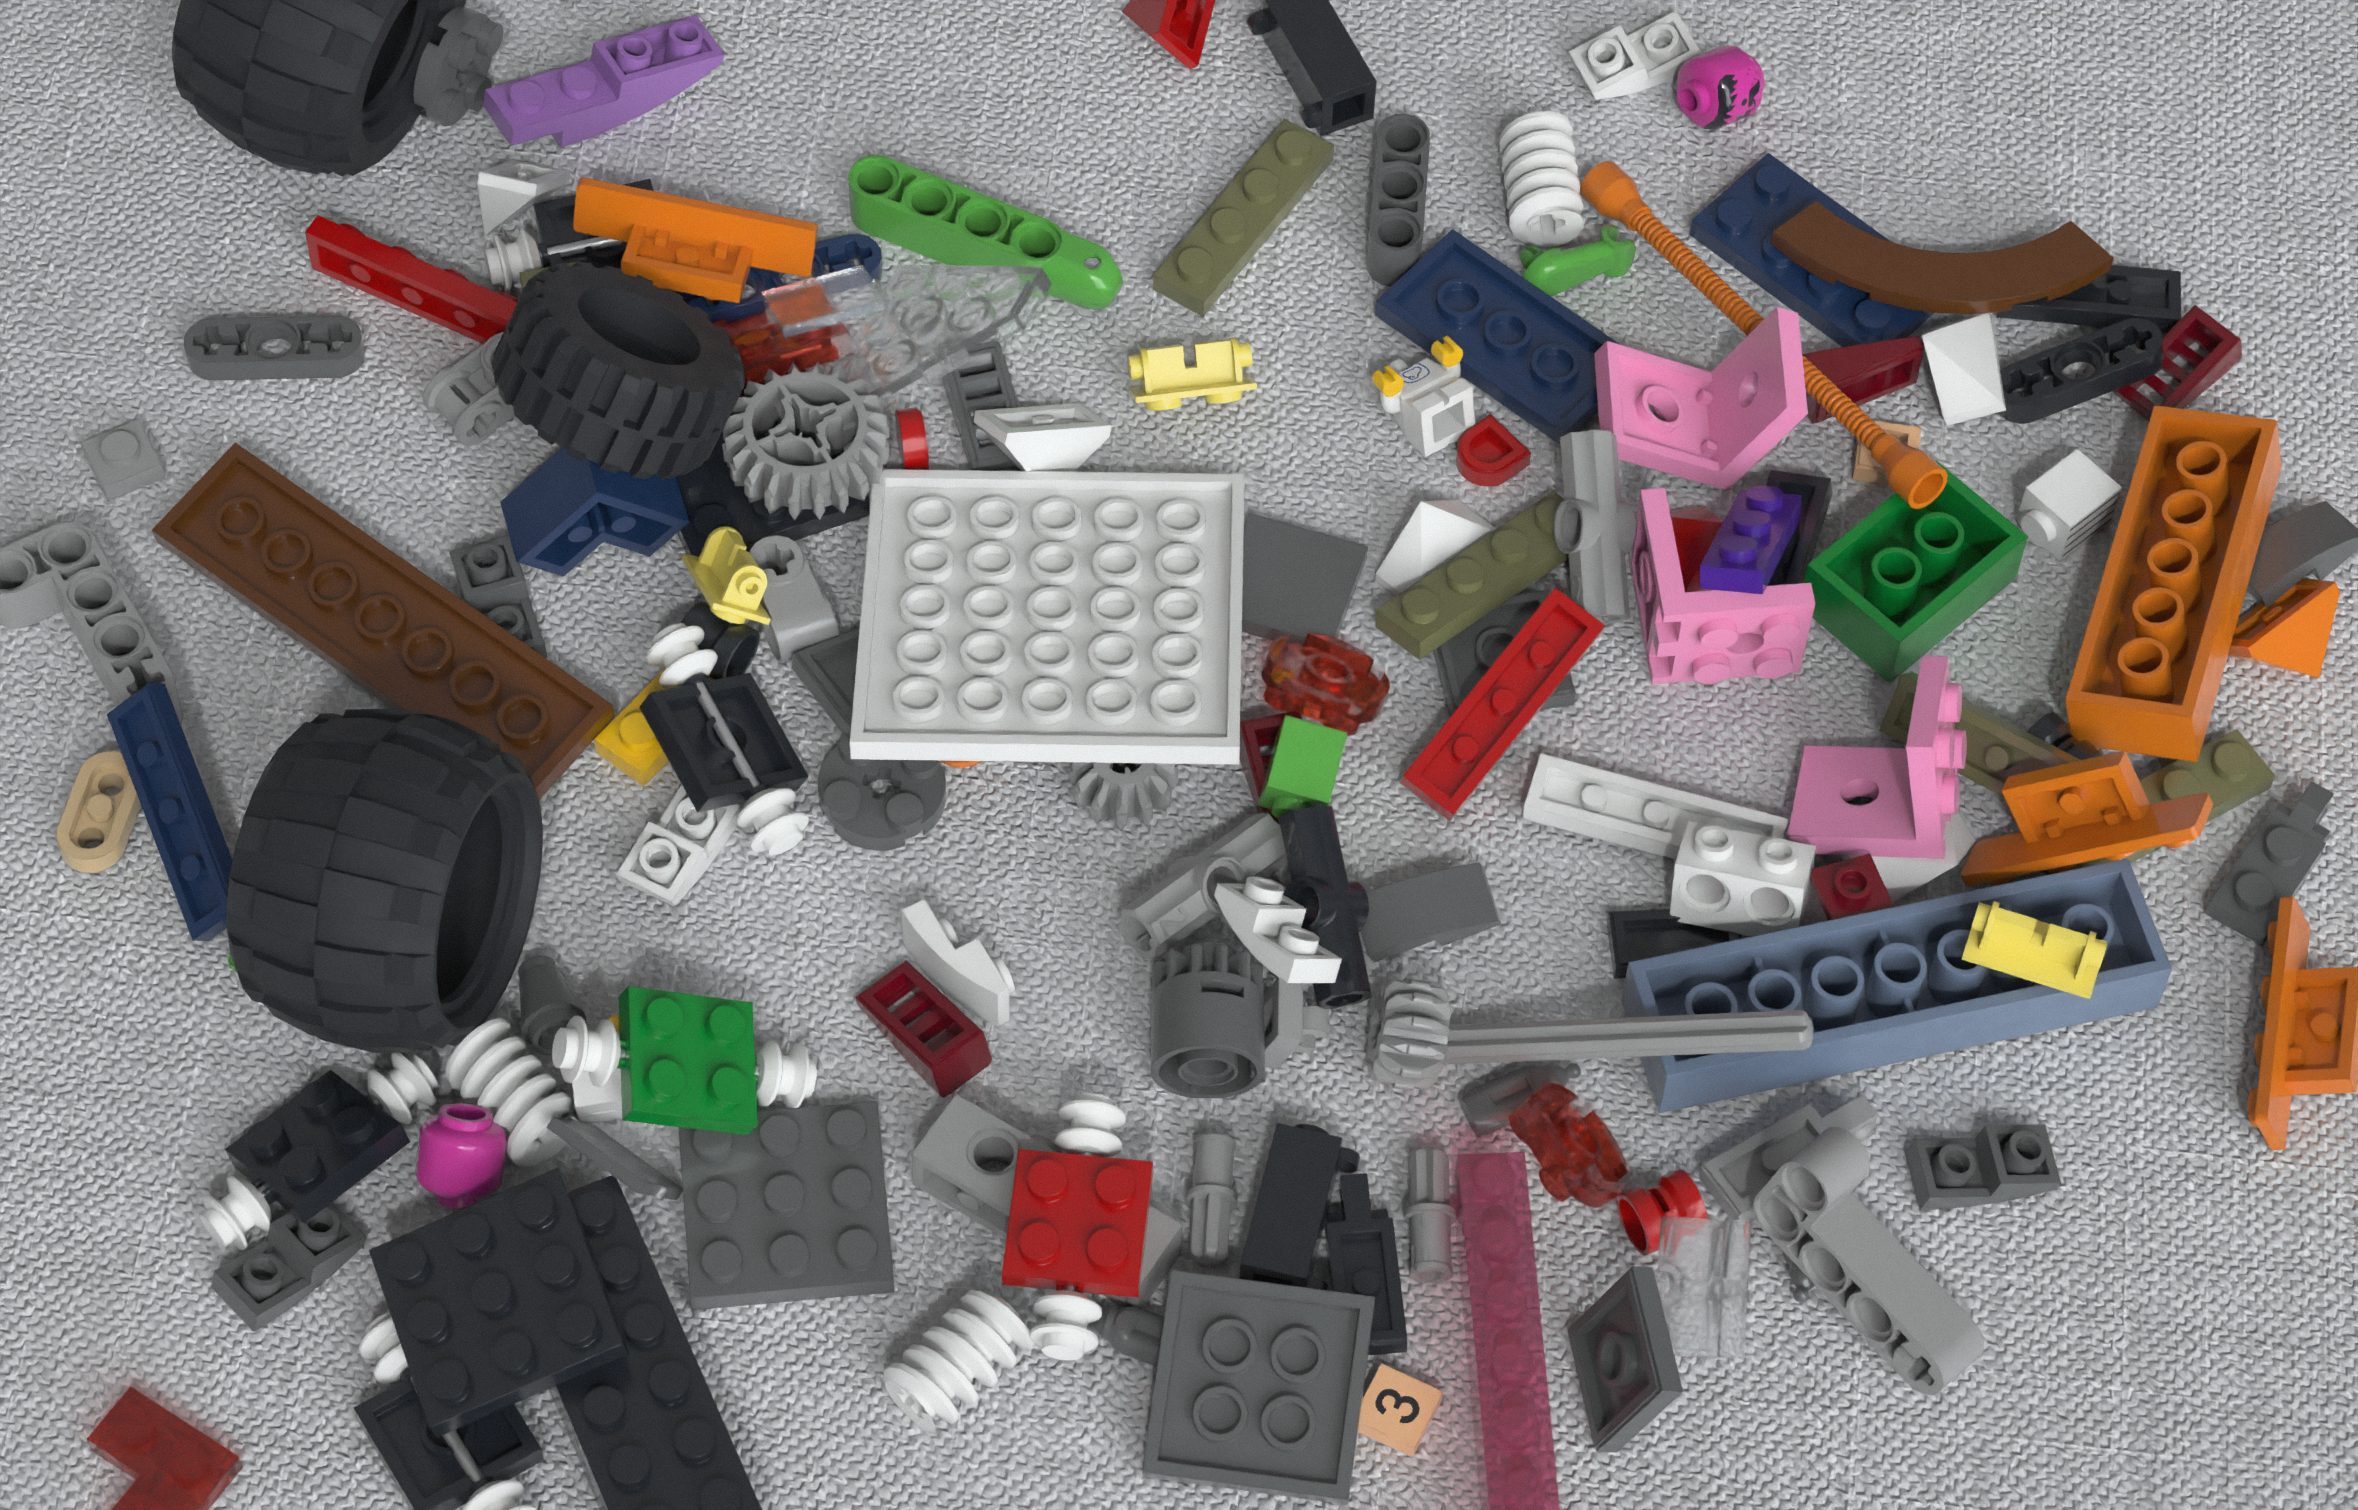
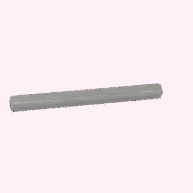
(1630, 1037)

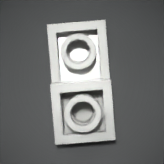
(1627, 64)
(677, 849)
(1273, 932)
(961, 972)

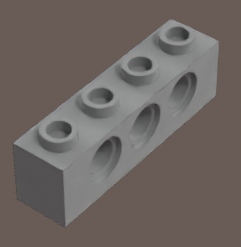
(972, 1134)

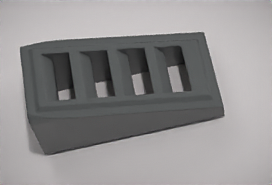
(981, 375)

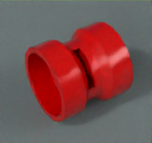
(1642, 1208)

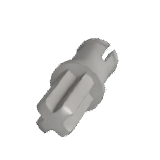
(1211, 1199)
(1430, 1216)

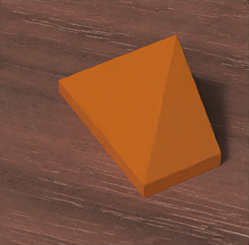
(2291, 630)

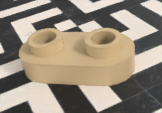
(96, 816)

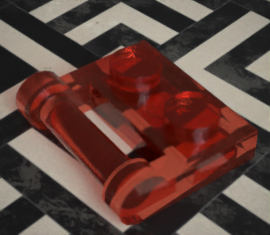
(765, 347)

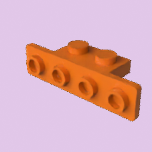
(690, 241)
(2081, 816)
(2307, 1031)

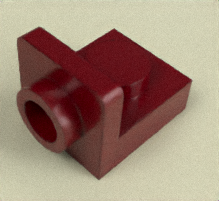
(1850, 888)

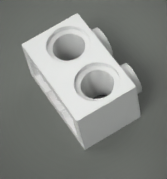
(1740, 880)

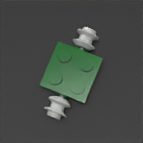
(685, 1061)

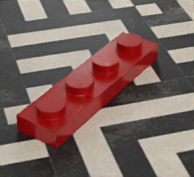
(406, 281)
(1502, 704)

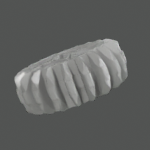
(812, 412)

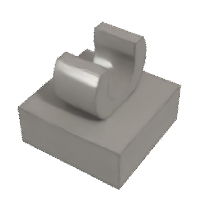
(1289, 1023)

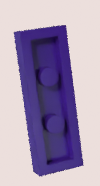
(1751, 541)

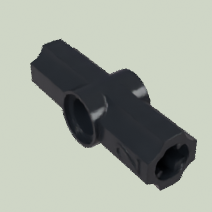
(1333, 903)

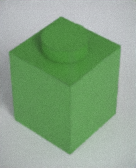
(1301, 766)

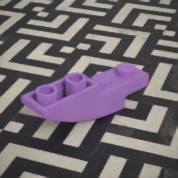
(616, 85)

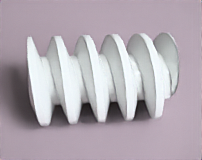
(1541, 179)
(497, 1076)
(955, 1356)

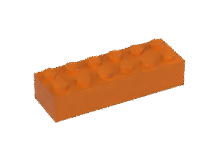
(2174, 583)

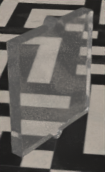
(823, 301)

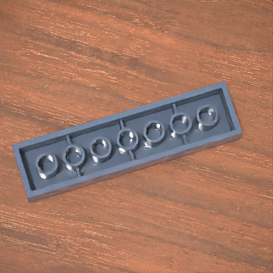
(1895, 984)

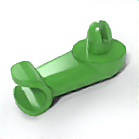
(1561, 270)

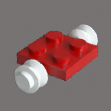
(1078, 1225)

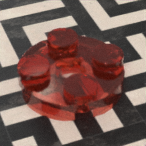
(1323, 681)
(1574, 1151)

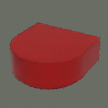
(911, 439)
(1490, 454)

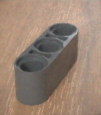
(1397, 197)

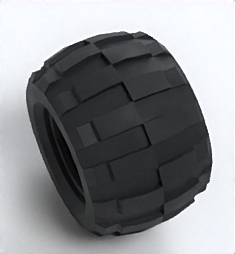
(306, 78)
(385, 879)

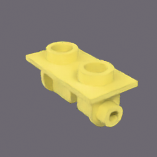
(1167, 379)
(729, 577)
(2034, 950)

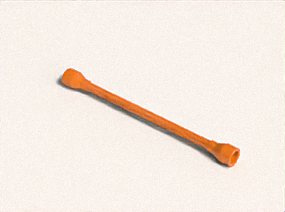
(1907, 469)

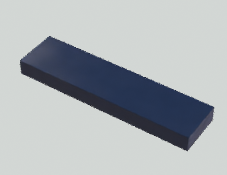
(175, 807)

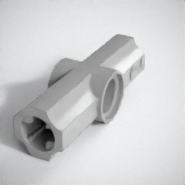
(1595, 524)
(1187, 892)

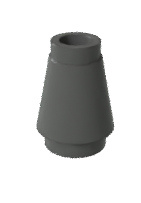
(544, 1002)

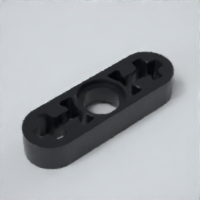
(2091, 349)

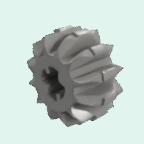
(1123, 789)
(1408, 1034)

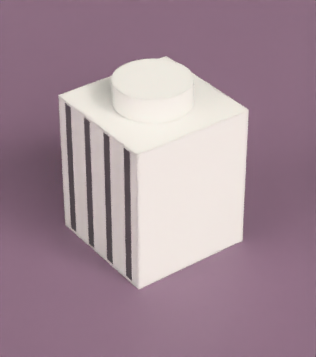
(2068, 505)

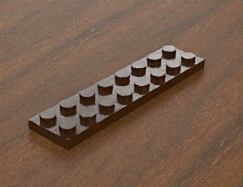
(378, 615)

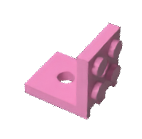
(1712, 420)
(1712, 631)
(1910, 785)

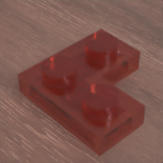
(165, 1455)

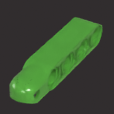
(975, 230)

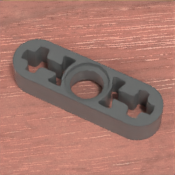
(255, 331)

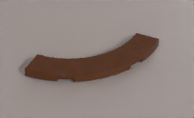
(1941, 280)

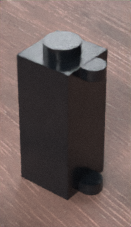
(1317, 62)
(1294, 1205)

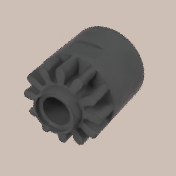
(1207, 1022)

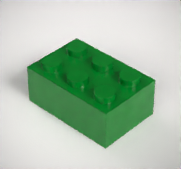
(1913, 575)

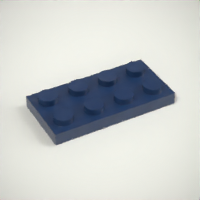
(1740, 231)
(1511, 333)

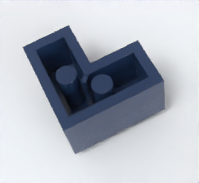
(577, 506)

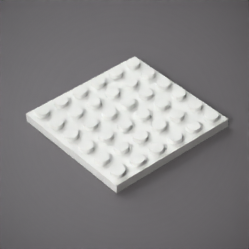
(1051, 618)

